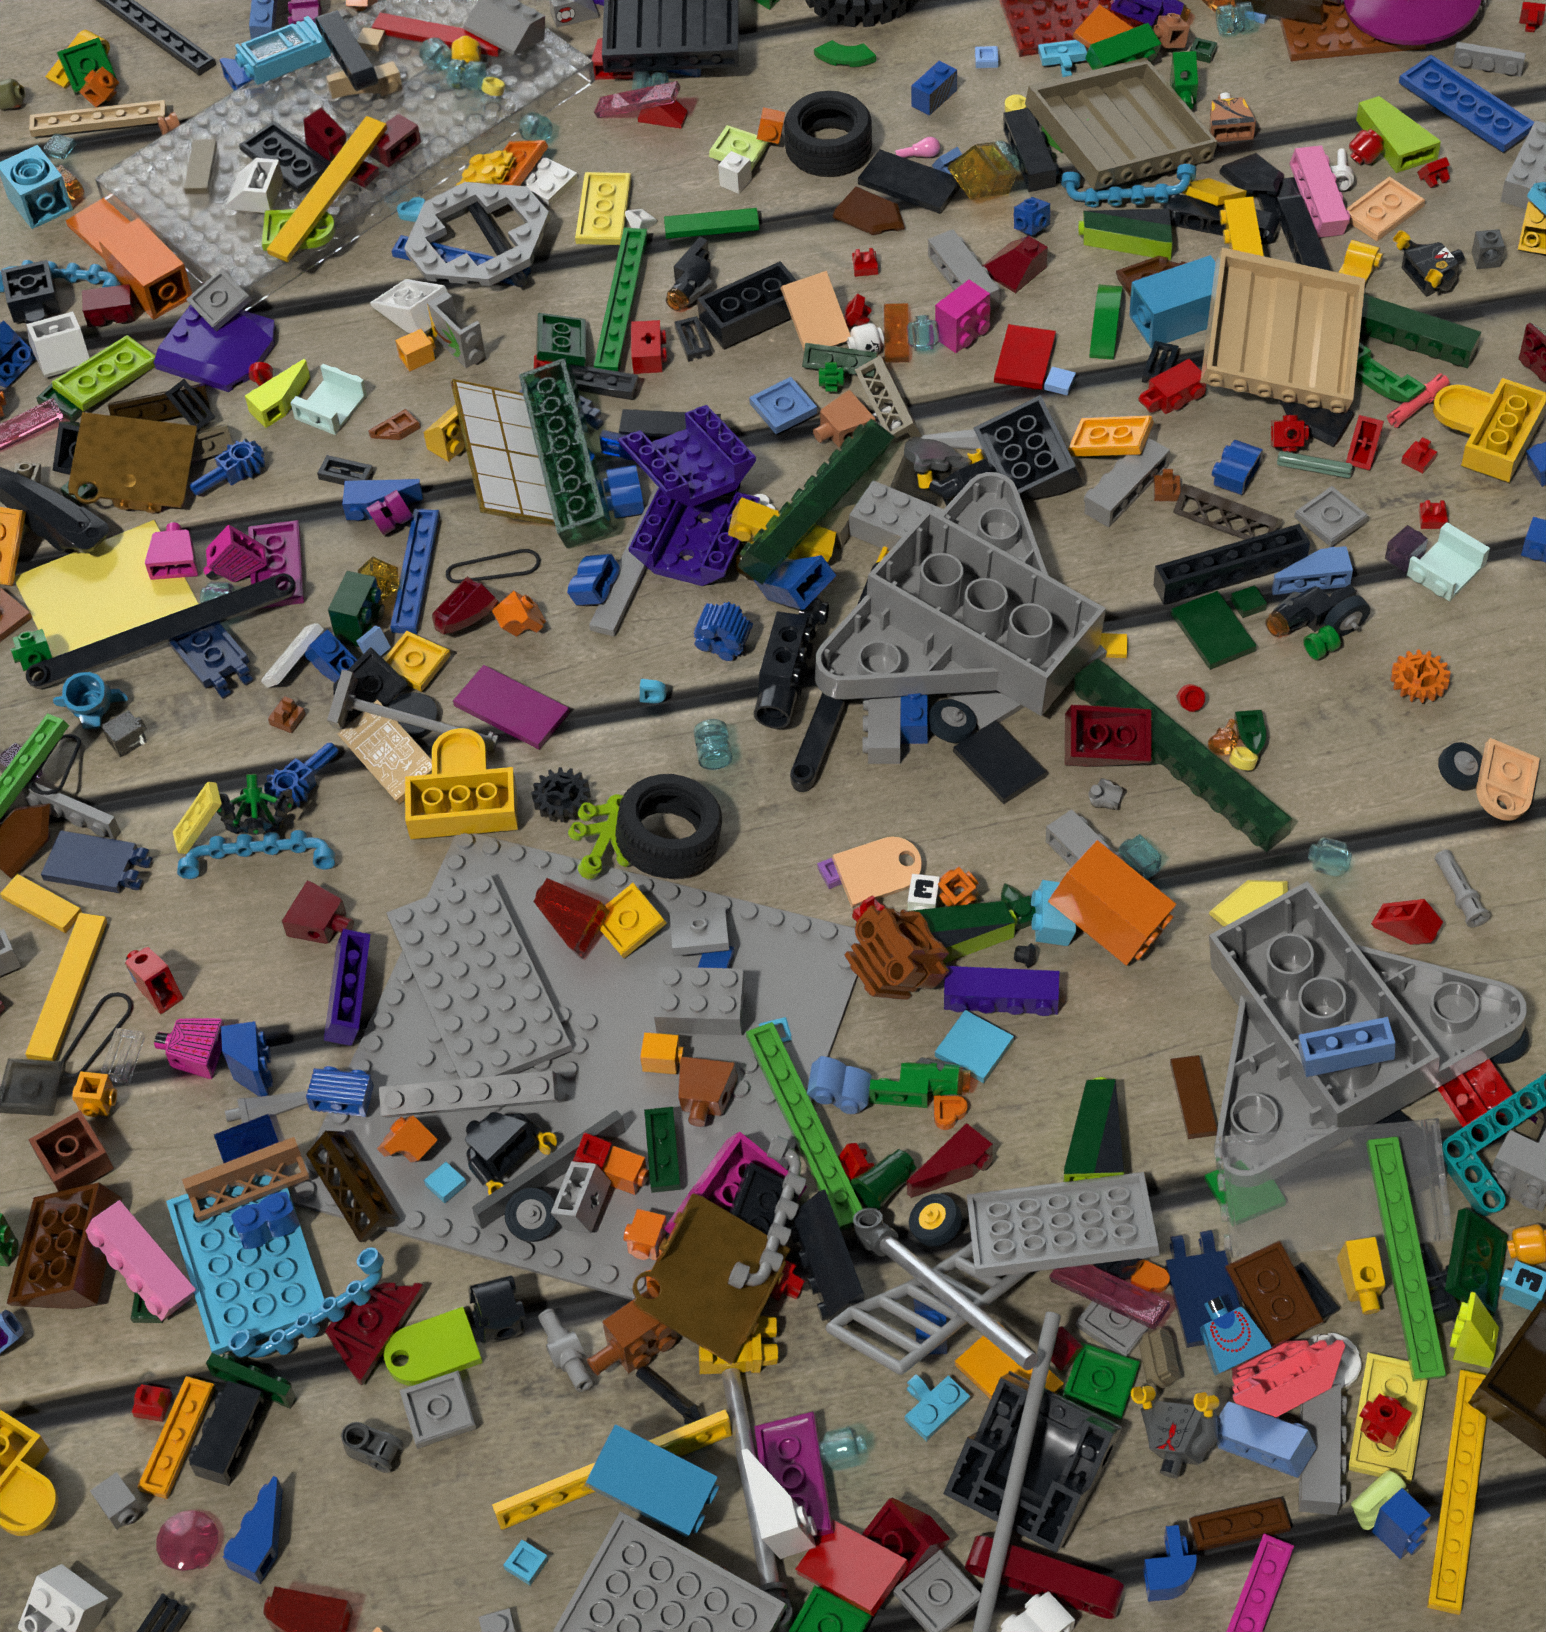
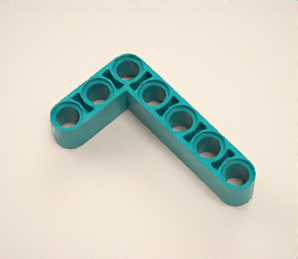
(1491, 1130)

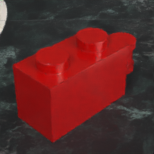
(1173, 388)

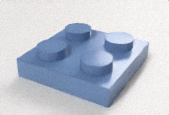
(783, 405)

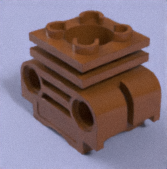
(896, 953)

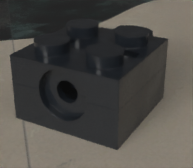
(30, 292)

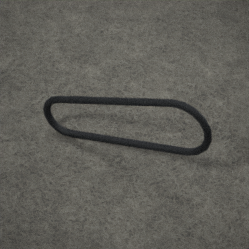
(493, 557)
(66, 772)
(107, 1038)

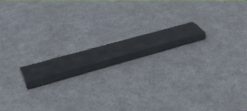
(161, 34)

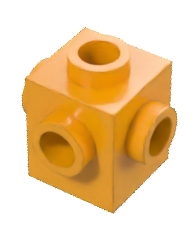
(94, 1094)

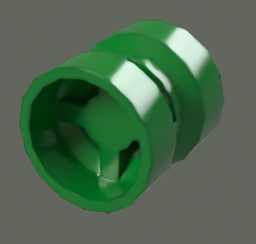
(1321, 642)

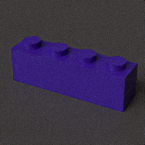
(347, 987)
(1001, 990)

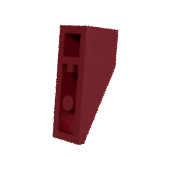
(955, 1161)

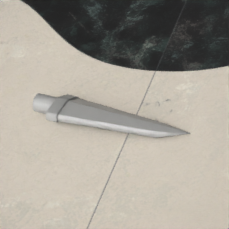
(959, 439)
(259, 1106)

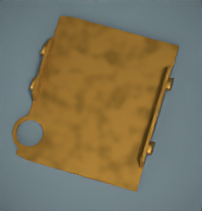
(132, 461)
(695, 1277)

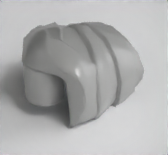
(1105, 794)

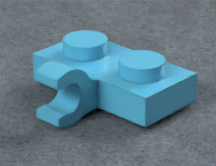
(1062, 53)
(934, 1406)

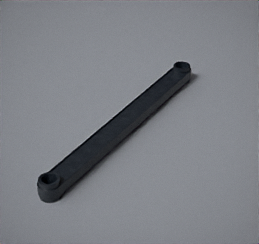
(161, 631)
(818, 736)

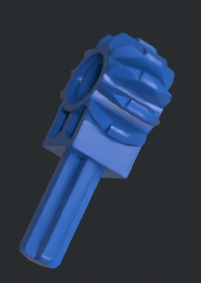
(233, 465)
(299, 776)

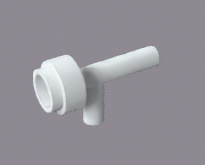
(1343, 173)

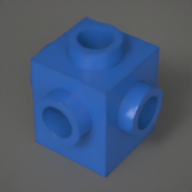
(1031, 216)

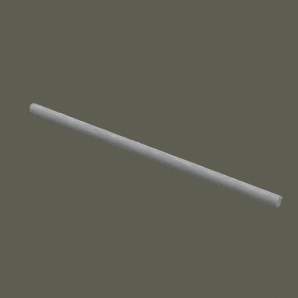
(1016, 1474)

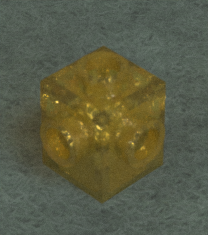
(385, 575)

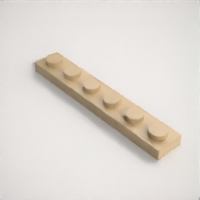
(97, 118)

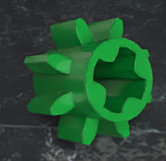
(831, 377)

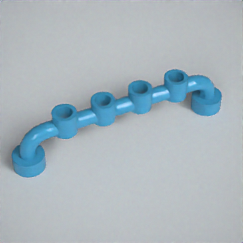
(1137, 193)
(73, 272)
(323, 856)
(369, 1261)

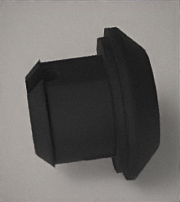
(1025, 954)

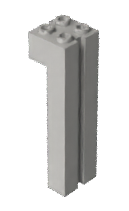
(1522, 1170)

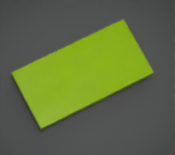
(104, 373)

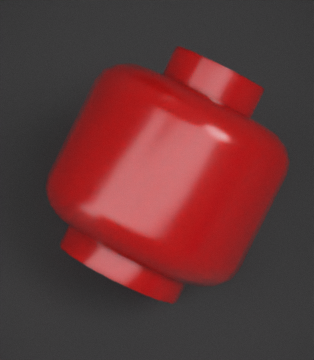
(1366, 147)

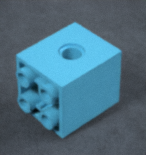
(34, 187)

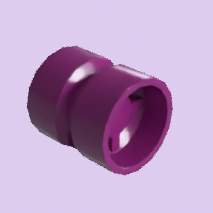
(397, 507)

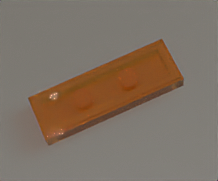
(896, 333)

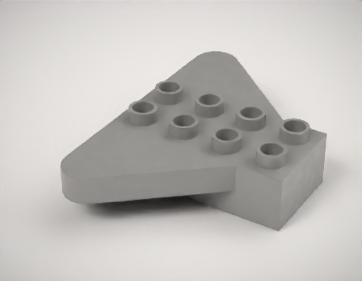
(963, 611)
(1304, 974)

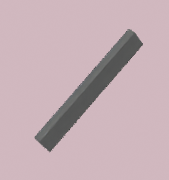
(545, 1170)

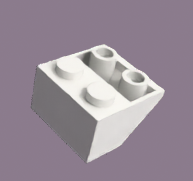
(256, 186)
(57, 344)
(62, 1604)

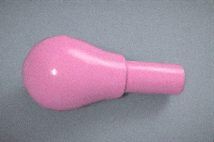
(925, 148)

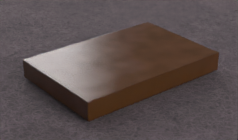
(1274, 1294)

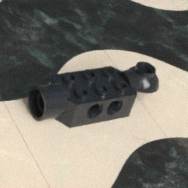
(785, 662)

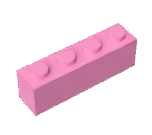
(1319, 191)
(140, 1260)

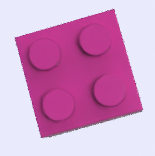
(963, 316)

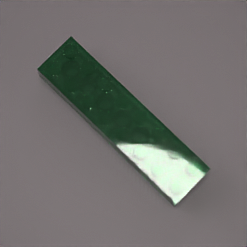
(565, 453)

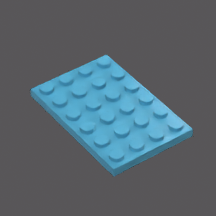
(240, 1286)

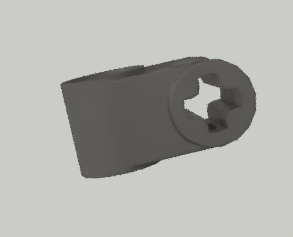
(376, 1448)

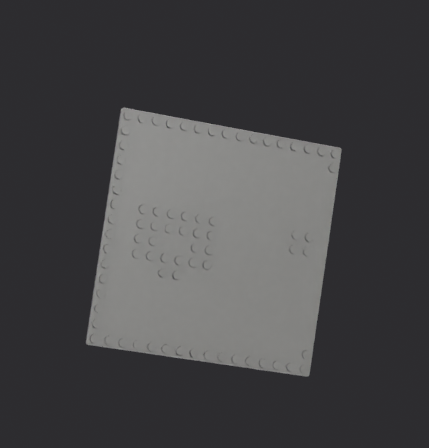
(605, 1006)

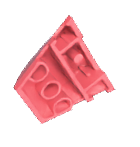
(1286, 1376)

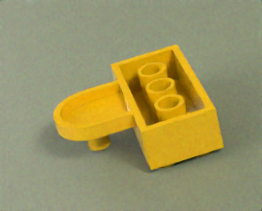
(1498, 423)
(460, 791)
(26, 1495)

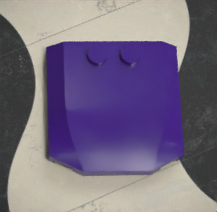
(212, 356)

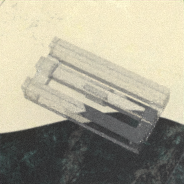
(132, 1059)

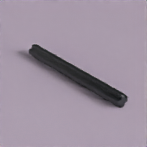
(494, 238)

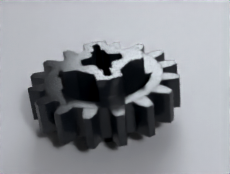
(560, 794)

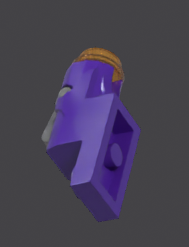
(1149, 10)

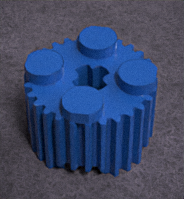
(722, 630)

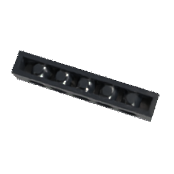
(1230, 563)

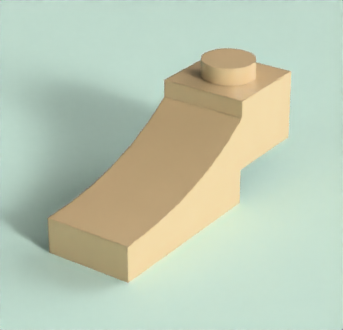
(388, 82)

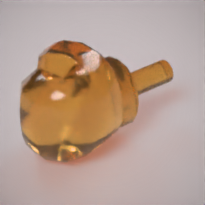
(1224, 740)

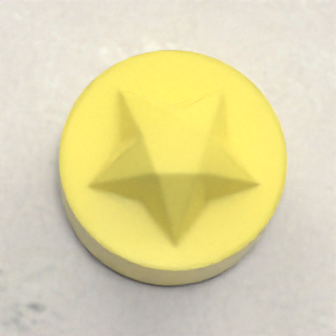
(493, 86)
(1015, 102)
(1243, 758)

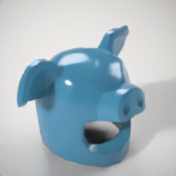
(88, 698)

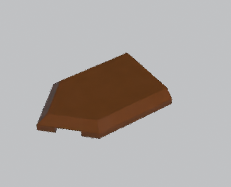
(869, 212)
(1144, 269)
(23, 836)

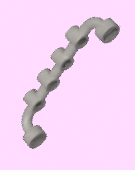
(784, 1210)

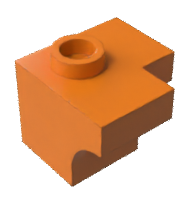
(518, 614)
(408, 1138)

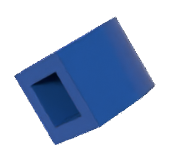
(1171, 1575)

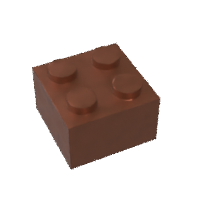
(71, 1153)

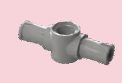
(565, 1350)

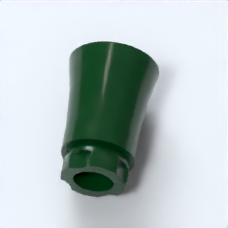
(883, 1179)

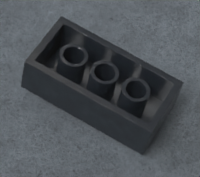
(746, 305)

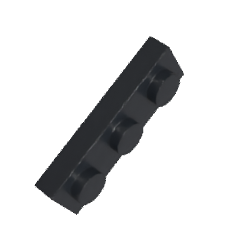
(605, 381)

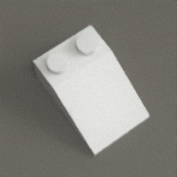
(407, 304)
(780, 1520)

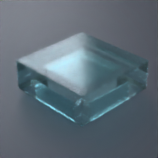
(59, 146)

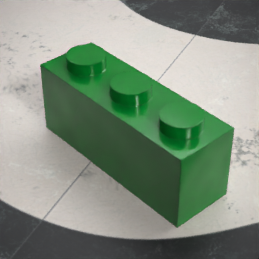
(1124, 47)

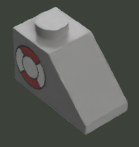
(572, 11)

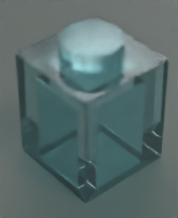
(1141, 856)

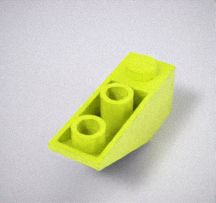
(273, 399)
(1474, 1334)

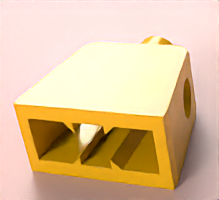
(1362, 1273)

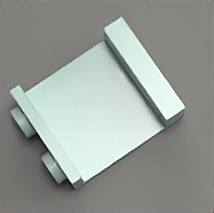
(332, 400)
(1449, 562)

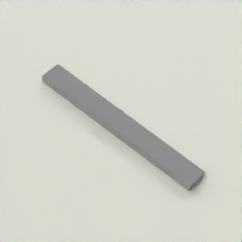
(611, 611)

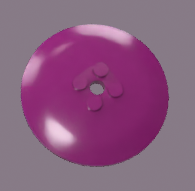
(1411, 20)

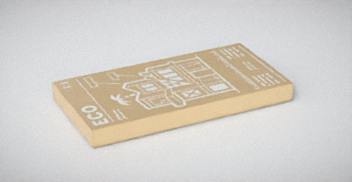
(386, 751)

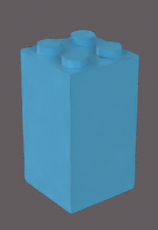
(1173, 301)
(652, 1482)

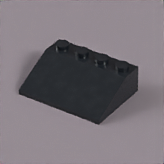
(1029, 450)

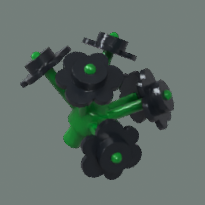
(253, 803)

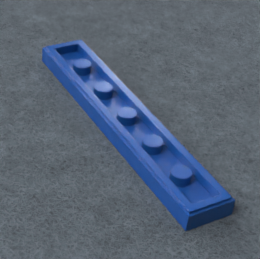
(448, 254)
(415, 571)

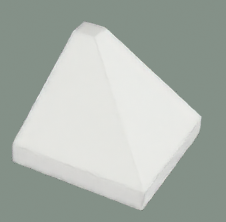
(640, 219)

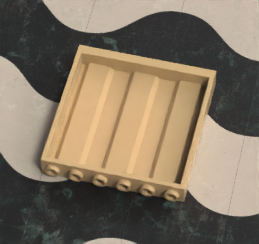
(1283, 330)

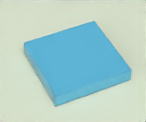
(974, 1045)

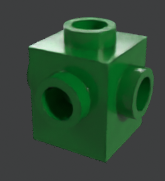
(30, 648)

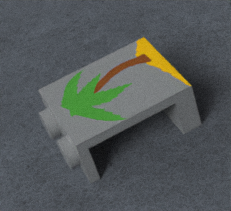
(463, 344)

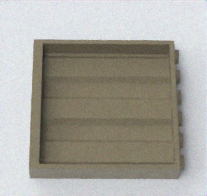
(1132, 126)

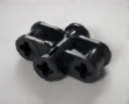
(1443, 1304)

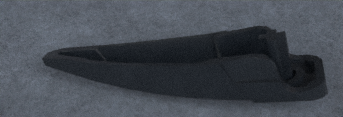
(51, 514)

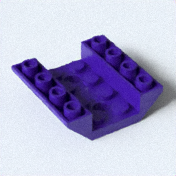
(706, 453)
(675, 531)

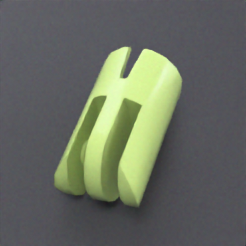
(1376, 1495)

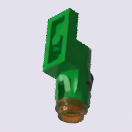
(918, 1081)

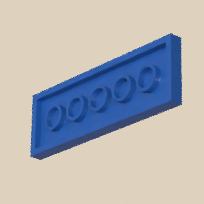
(1466, 103)

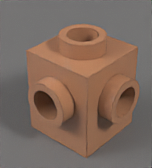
(1172, 31)

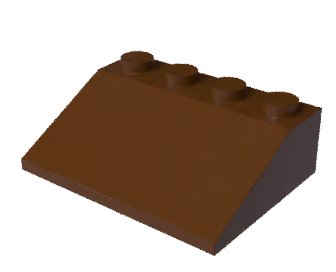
(56, 1258)

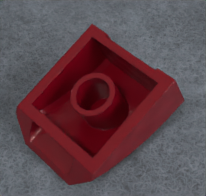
(463, 607)

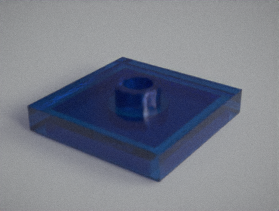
(246, 1138)

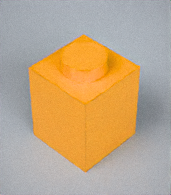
(415, 349)
(661, 1053)

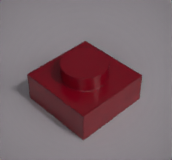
(365, 174)
(1065, 1349)

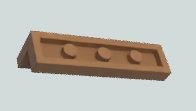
(242, 1170)

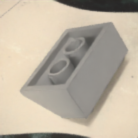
(506, 24)

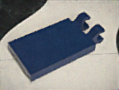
(212, 656)
(95, 862)
(1196, 1282)

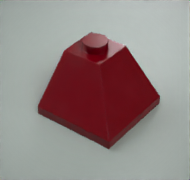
(1018, 263)
(906, 1533)

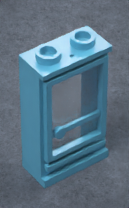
(282, 51)

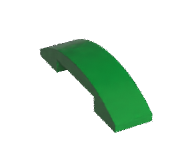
(1105, 322)
(1385, 381)

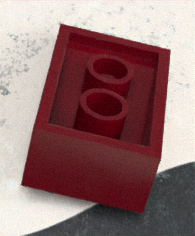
(1107, 736)

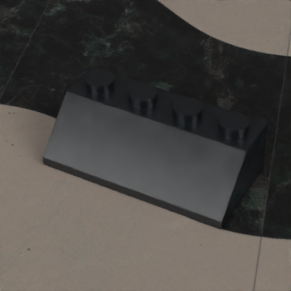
(825, 1257)

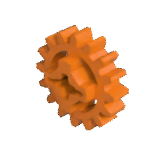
(1420, 676)

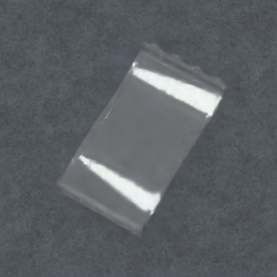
(1319, 1186)

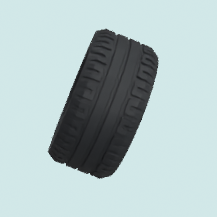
(824, 111)
(675, 796)

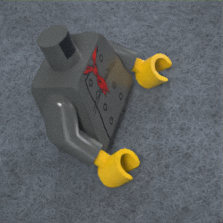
(1178, 1430)

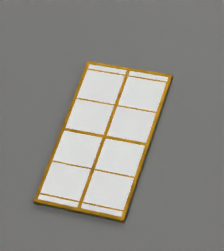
(502, 452)

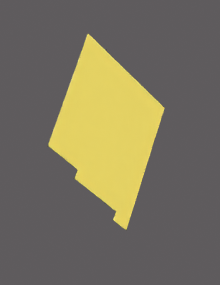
(100, 592)

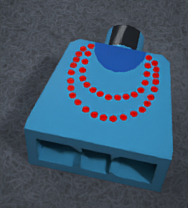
(1230, 1336)

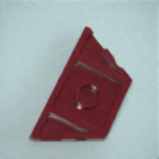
(367, 1328)

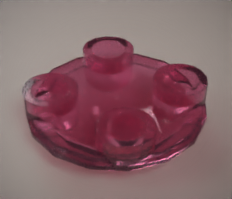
(187, 1541)

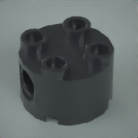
(496, 1310)

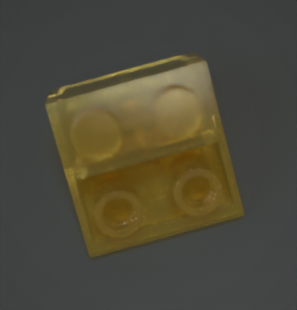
(983, 171)

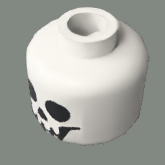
(866, 338)

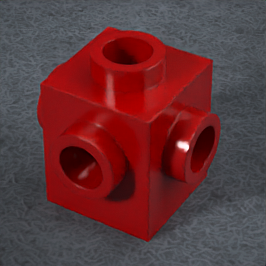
(1279, 432)
(1385, 1420)

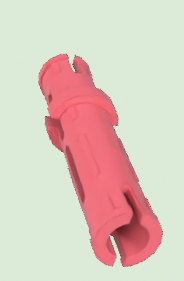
(1407, 409)

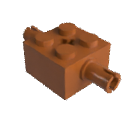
(632, 1338)

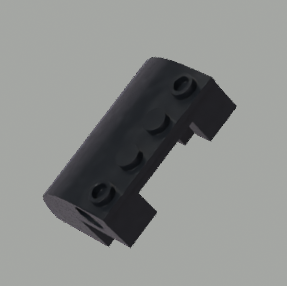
(1061, 1468)

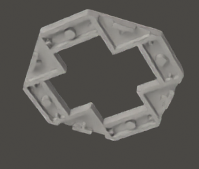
(490, 197)

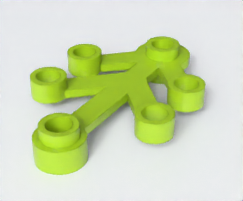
(605, 829)

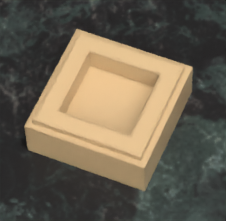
(371, 39)

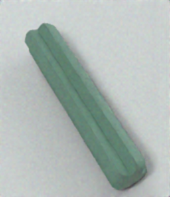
(1314, 464)

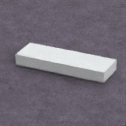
(291, 655)

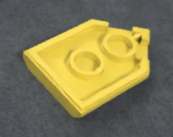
(1247, 899)

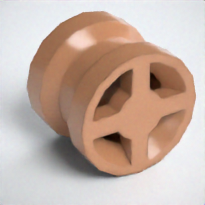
(168, 123)

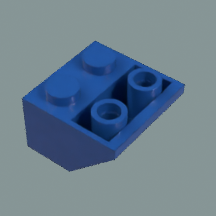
(14, 355)
(247, 1056)

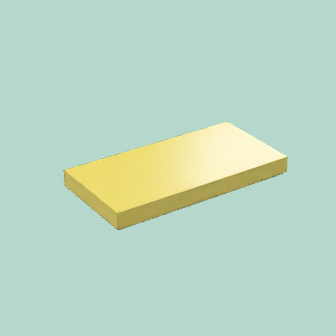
(603, 208)
(1391, 1379)

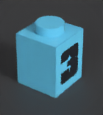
(1523, 1285)

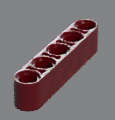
(1040, 1574)

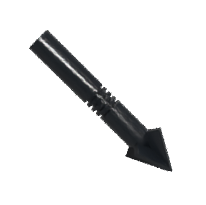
(689, 1413)

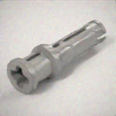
(1466, 898)

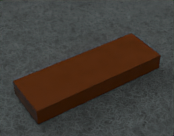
(1193, 1097)
(1239, 1524)

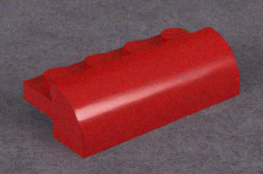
(1475, 1093)

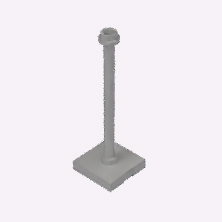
(345, 701)

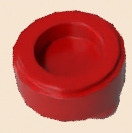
(260, 372)
(1191, 697)

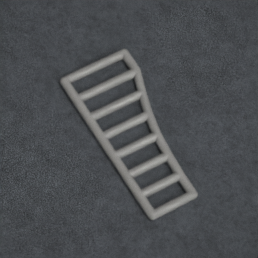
(914, 1289)

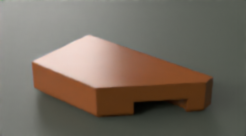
(396, 427)

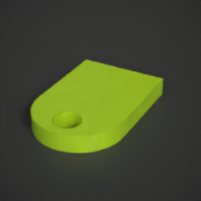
(276, 219)
(433, 1348)

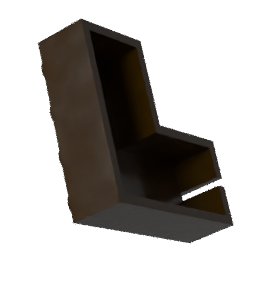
(1516, 1384)

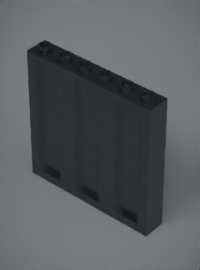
(670, 35)

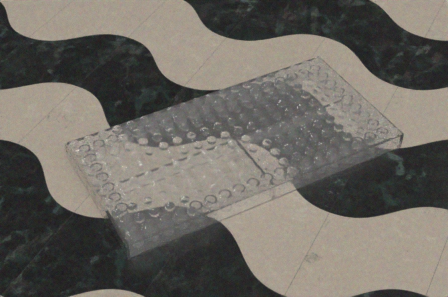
(450, 124)

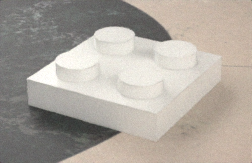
(549, 180)

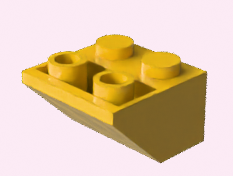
(1533, 230)
(445, 436)

